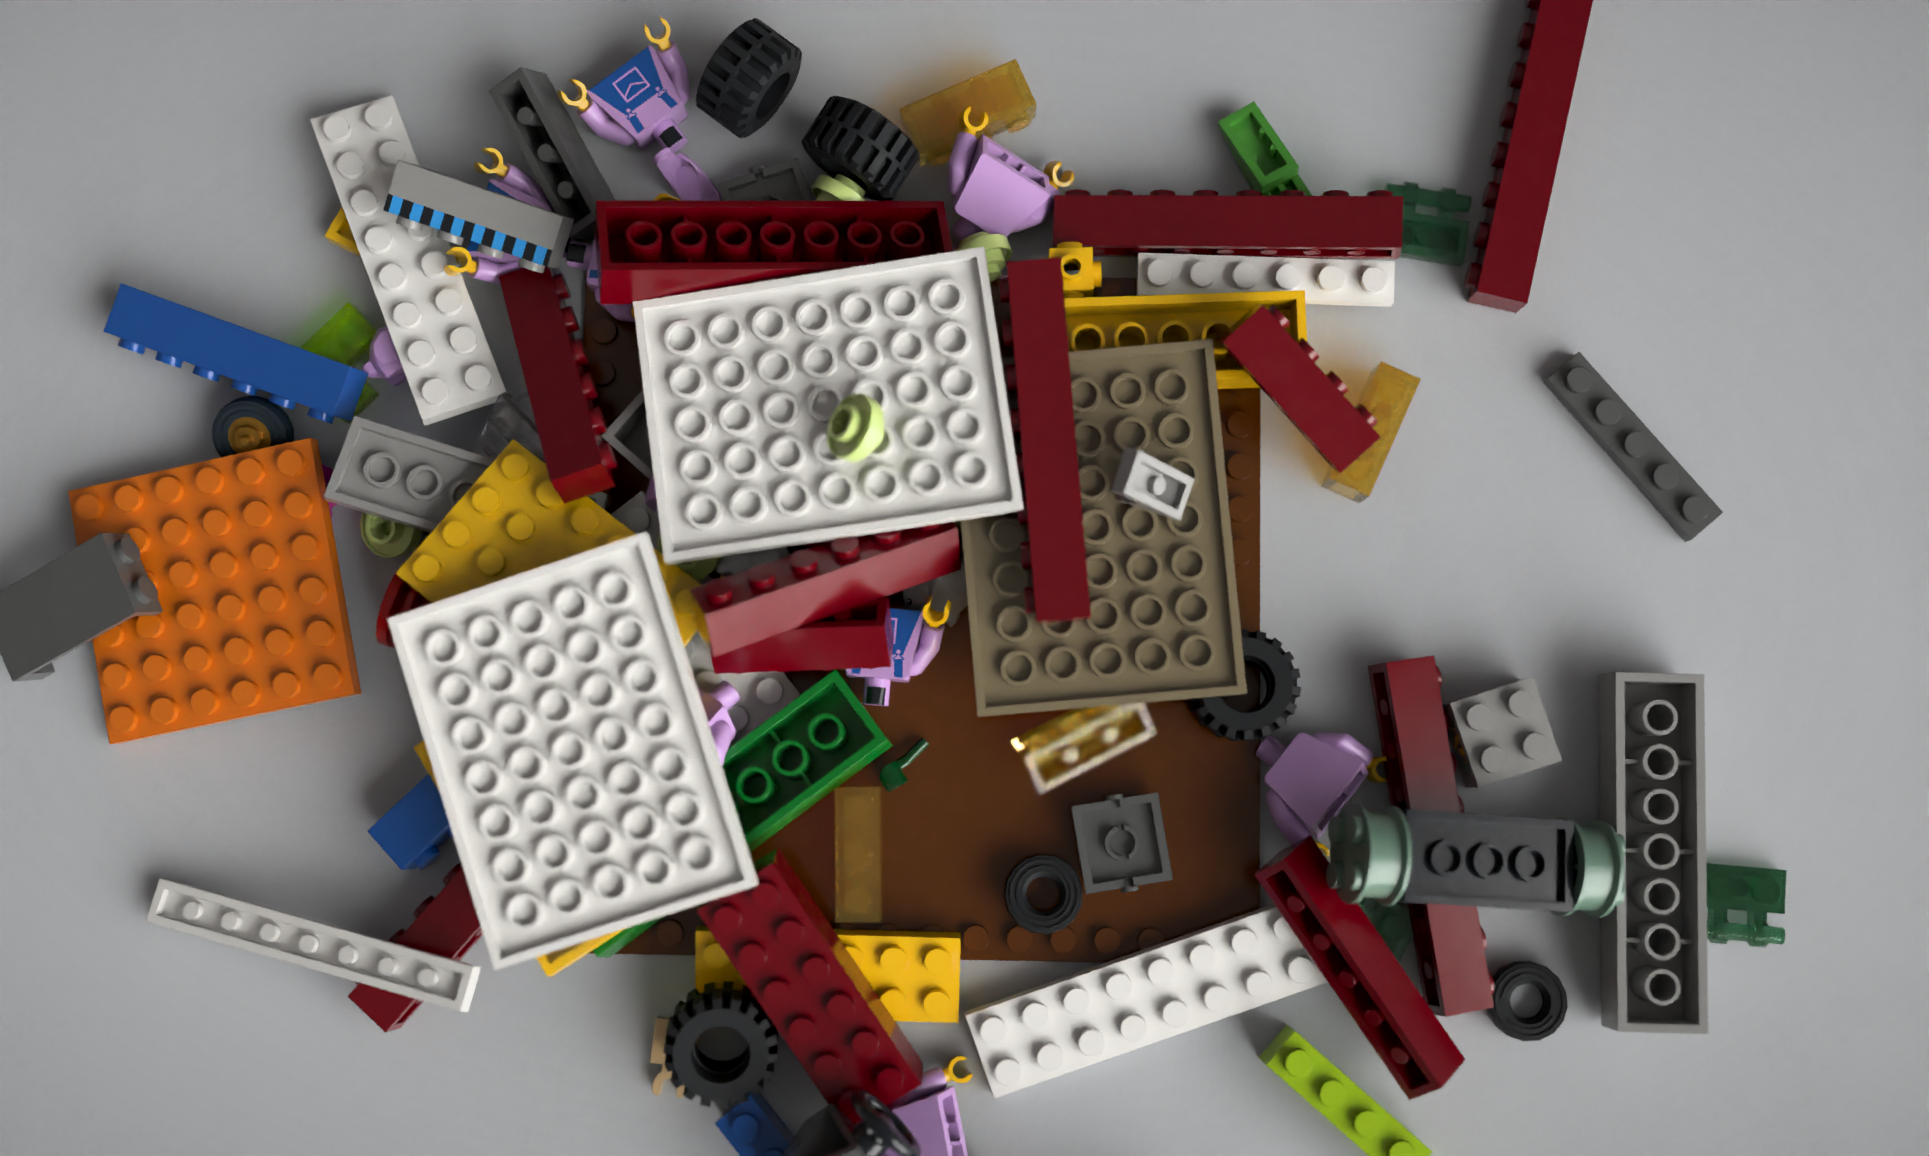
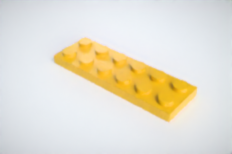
(909, 970)

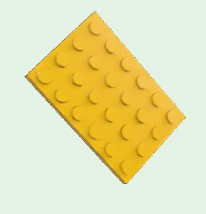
(517, 524)

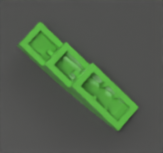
(1260, 153)

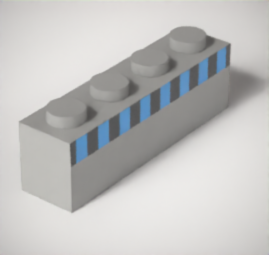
(477, 215)

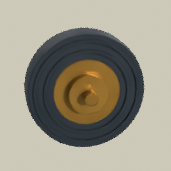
(250, 425)

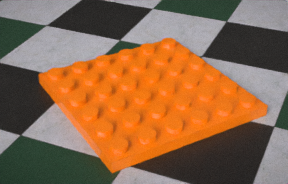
(243, 591)

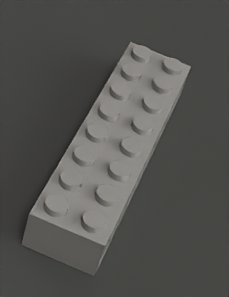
(1657, 801)

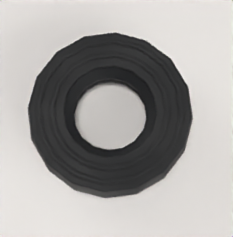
(1070, 894)
(1553, 1001)

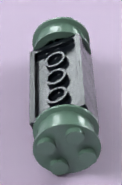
(1475, 860)

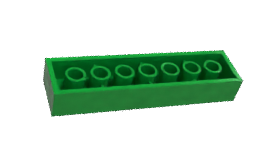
(791, 766)

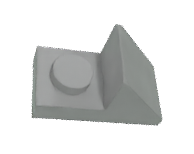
(1151, 484)

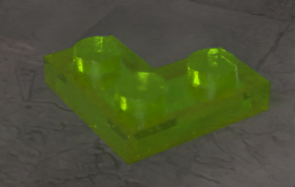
(344, 341)

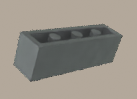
(552, 148)

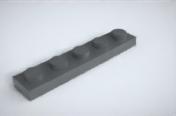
(1633, 447)

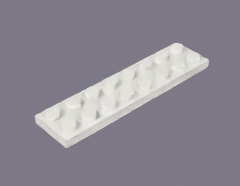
(421, 304)
(1140, 999)

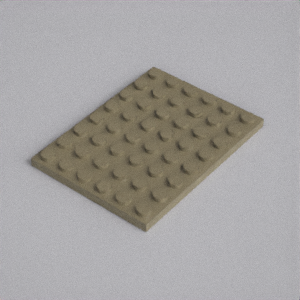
(1156, 584)

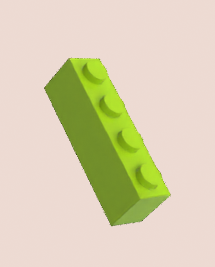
(1339, 1097)

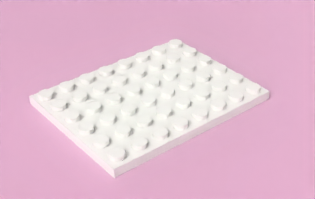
(754, 371)
(572, 751)

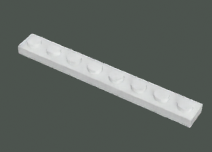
(314, 945)

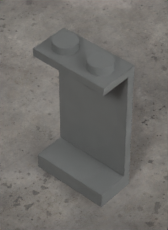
(72, 603)

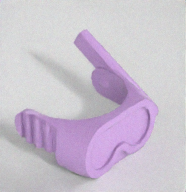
(686, 177)

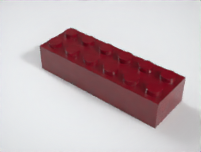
(812, 988)

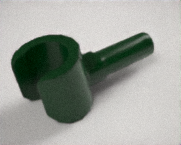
(893, 775)

